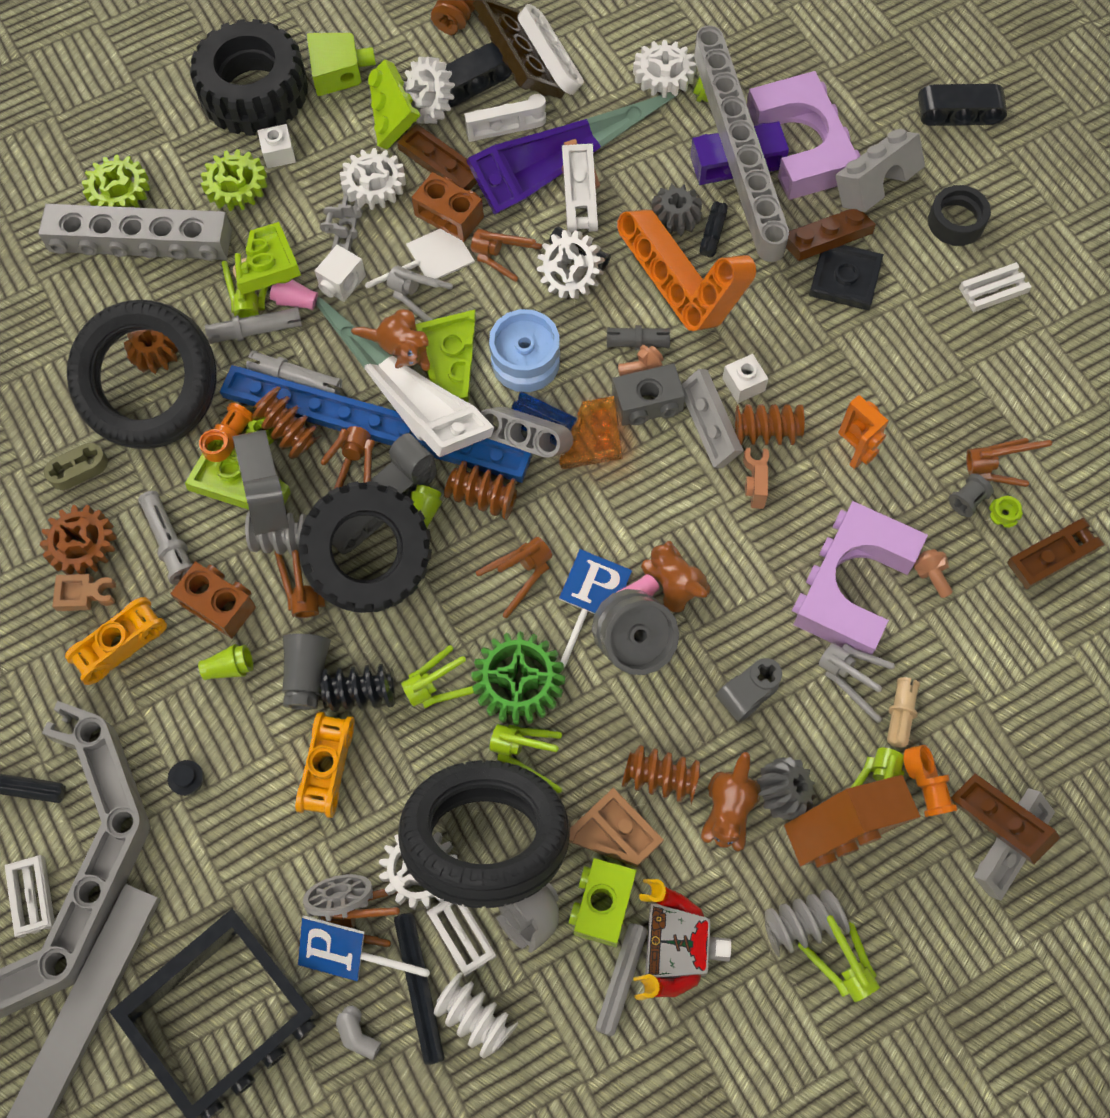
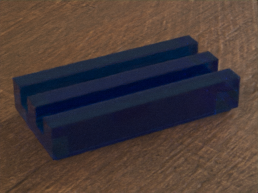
(544, 408)

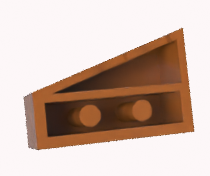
(851, 819)

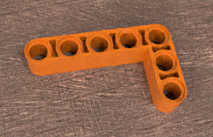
(694, 300)

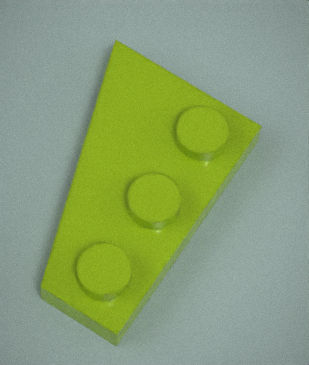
(390, 104)
(267, 259)
(451, 351)
(222, 479)

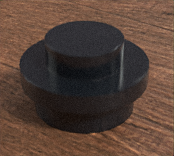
(185, 778)

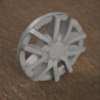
(341, 896)

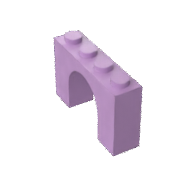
(806, 102)
(859, 535)

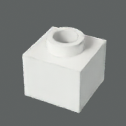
(276, 146)
(743, 385)

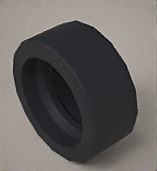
(967, 198)

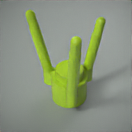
(246, 304)
(421, 686)
(511, 739)
(885, 765)
(859, 977)

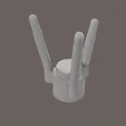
(407, 282)
(839, 662)

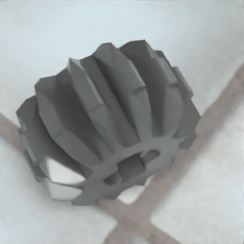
(677, 209)
(786, 788)

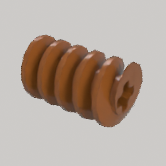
(452, 15)
(284, 423)
(769, 423)
(482, 490)
(662, 774)

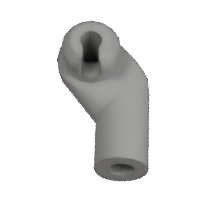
(352, 1036)

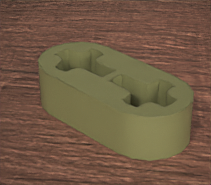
(75, 466)

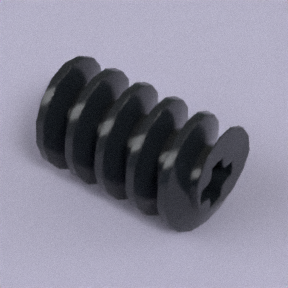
(358, 688)

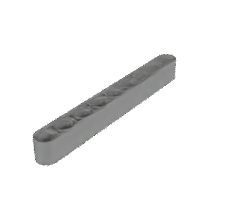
(741, 144)

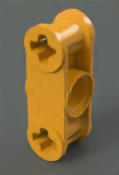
(97, 646)
(329, 739)

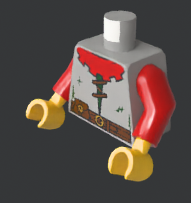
(677, 944)

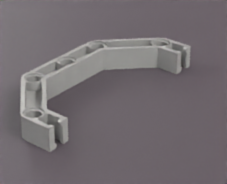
(105, 865)

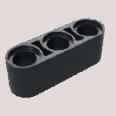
(476, 73)
(962, 104)

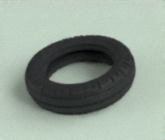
(85, 374)
(483, 883)

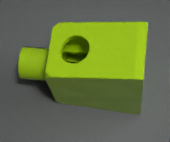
(336, 61)

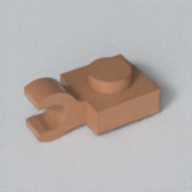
(757, 484)

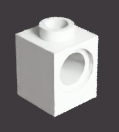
(340, 273)

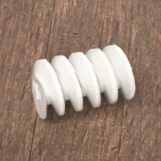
(473, 1017)

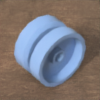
(525, 350)

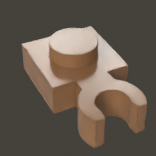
(78, 591)

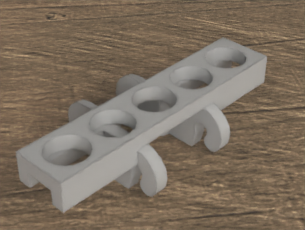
(340, 231)

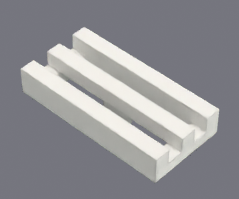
(990, 277)
(44, 895)
(478, 961)

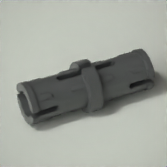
(638, 336)

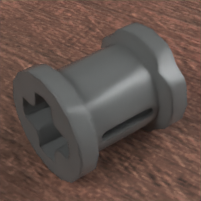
(971, 495)

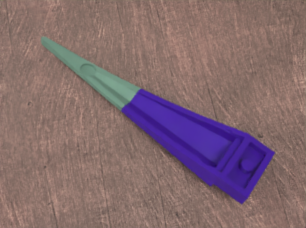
(525, 165)

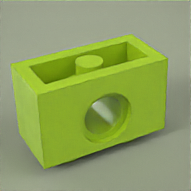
(617, 884)

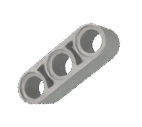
(538, 432)

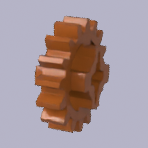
(83, 526)

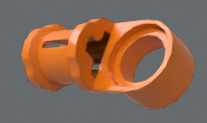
(231, 425)
(922, 768)

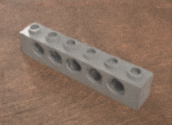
(135, 231)

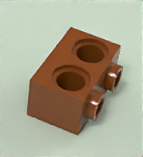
(448, 206)
(209, 604)

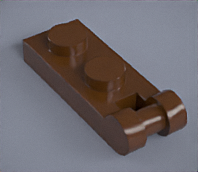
(1054, 553)

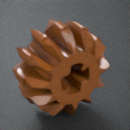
(150, 350)

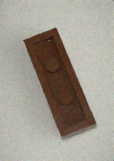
(436, 156)
(829, 233)
(1005, 818)

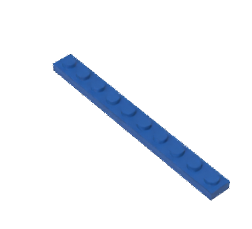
(381, 423)

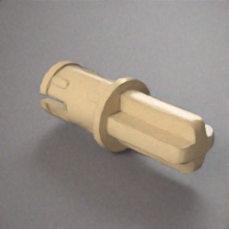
(902, 712)

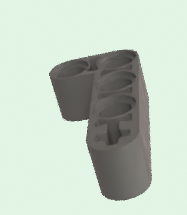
(409, 467)
(260, 482)

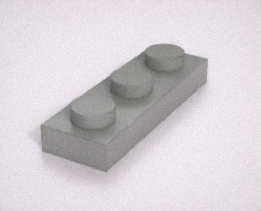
(711, 419)
(1002, 862)

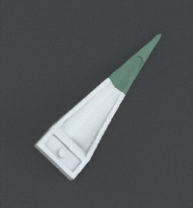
(426, 408)

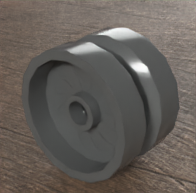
(635, 631)

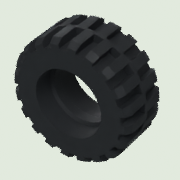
(244, 49)
(375, 501)

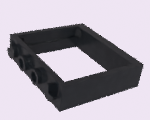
(174, 973)

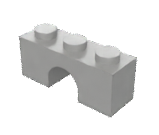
(894, 157)

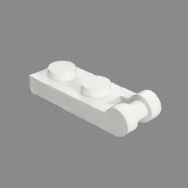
(506, 118)
(579, 186)

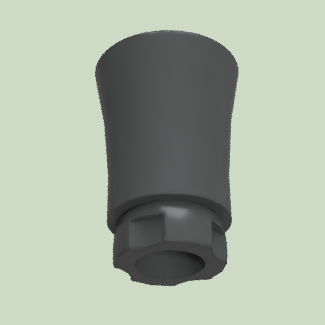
(303, 669)

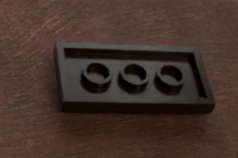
(516, 47)

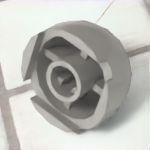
(532, 919)

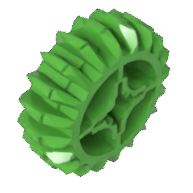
(505, 678)

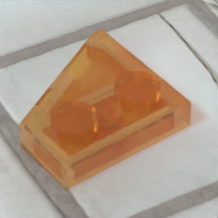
(594, 435)

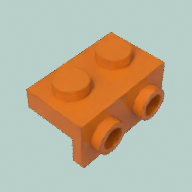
(863, 429)

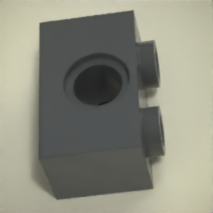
(658, 382)

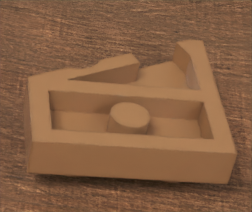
(616, 831)

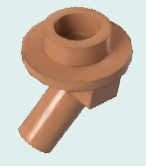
(648, 358)
(931, 564)

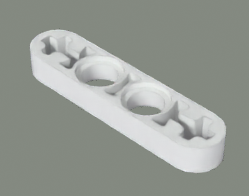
(550, 49)

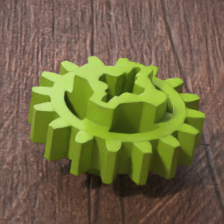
(234, 180)
(115, 183)

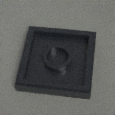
(847, 276)

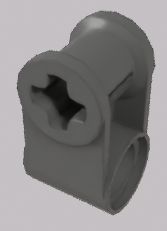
(746, 693)

